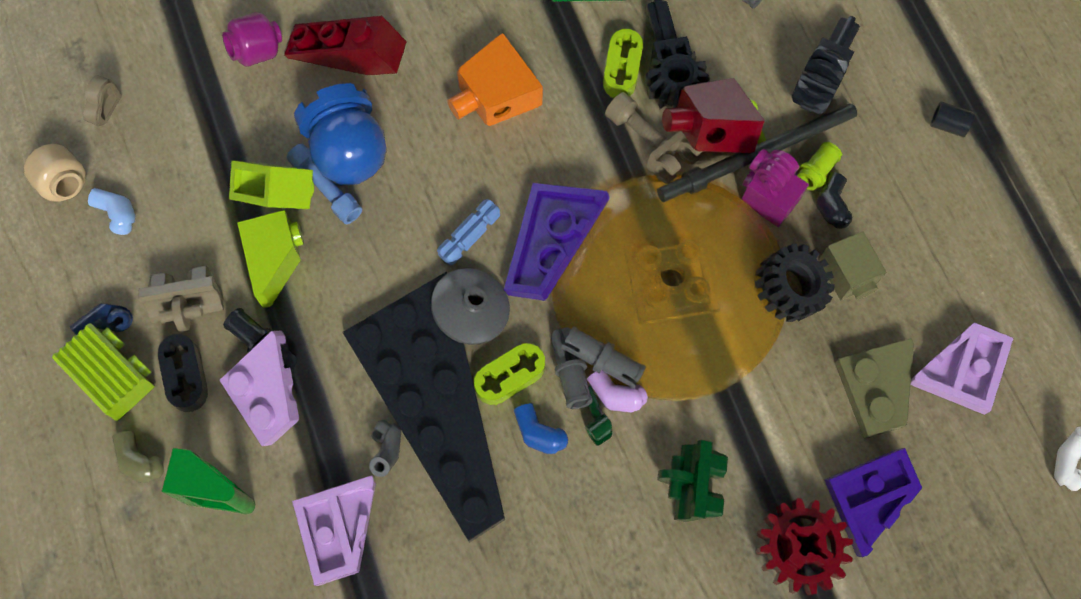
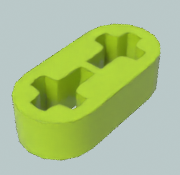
(616, 62)
(504, 366)

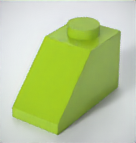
(271, 185)
(270, 253)

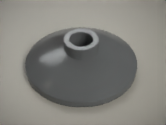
(459, 317)

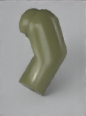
(133, 463)

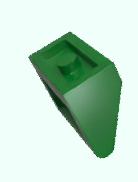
(203, 485)

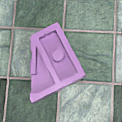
(968, 369)
(335, 528)

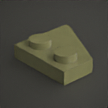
(879, 386)

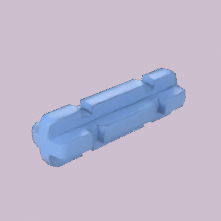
(468, 232)

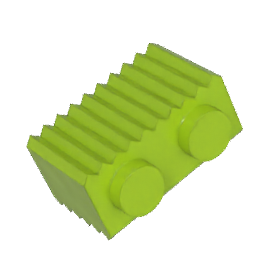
(104, 371)

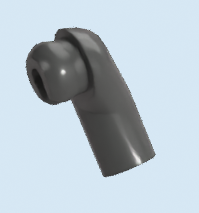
(388, 454)

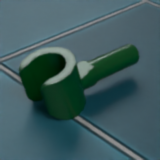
(601, 427)

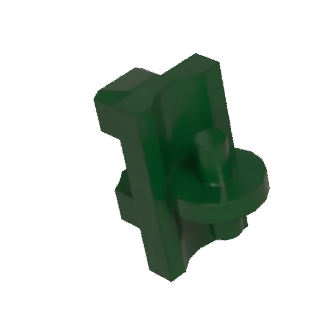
(690, 481)

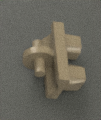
(181, 300)

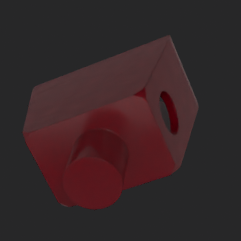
(716, 117)

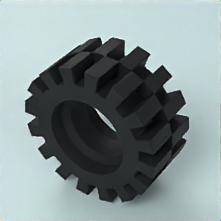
(810, 274)

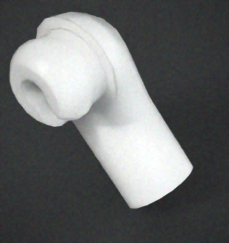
(1067, 460)

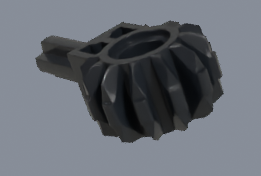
(670, 59)
(826, 68)

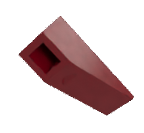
(349, 45)

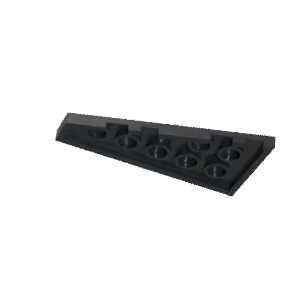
(434, 402)

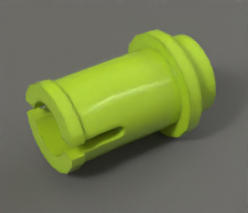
(819, 165)

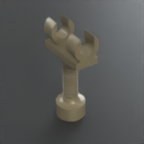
(661, 161)

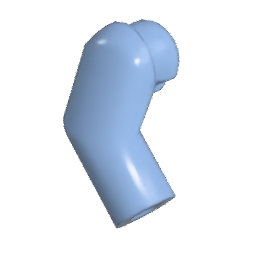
(118, 209)

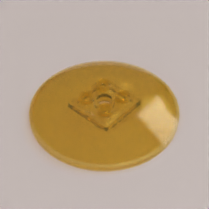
(689, 334)

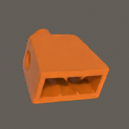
(496, 84)

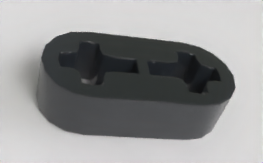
(173, 374)

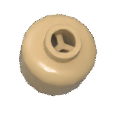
(54, 172)

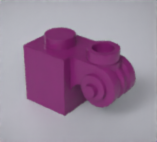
(773, 186)

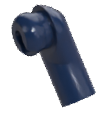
(103, 316)

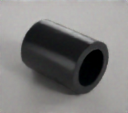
(952, 119)

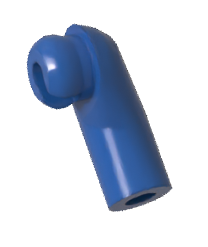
(538, 435)

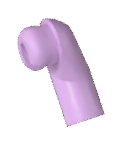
(617, 396)

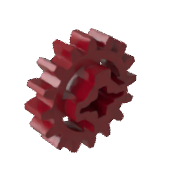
(819, 556)

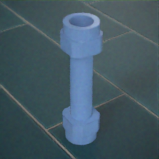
(343, 205)

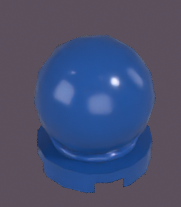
(342, 134)

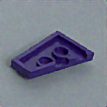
(550, 236)

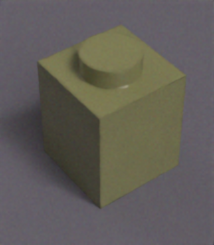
(853, 266)

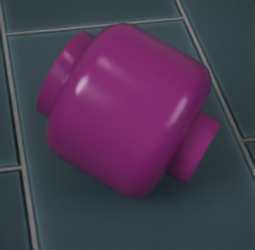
(252, 39)

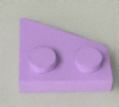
(264, 390)

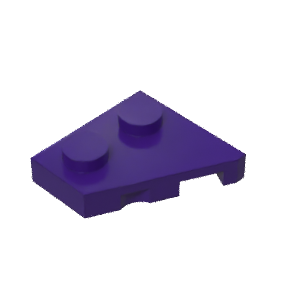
(873, 496)

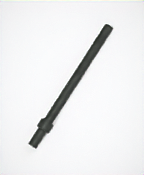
(698, 179)

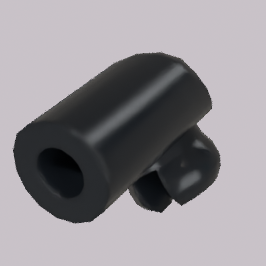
(831, 204)

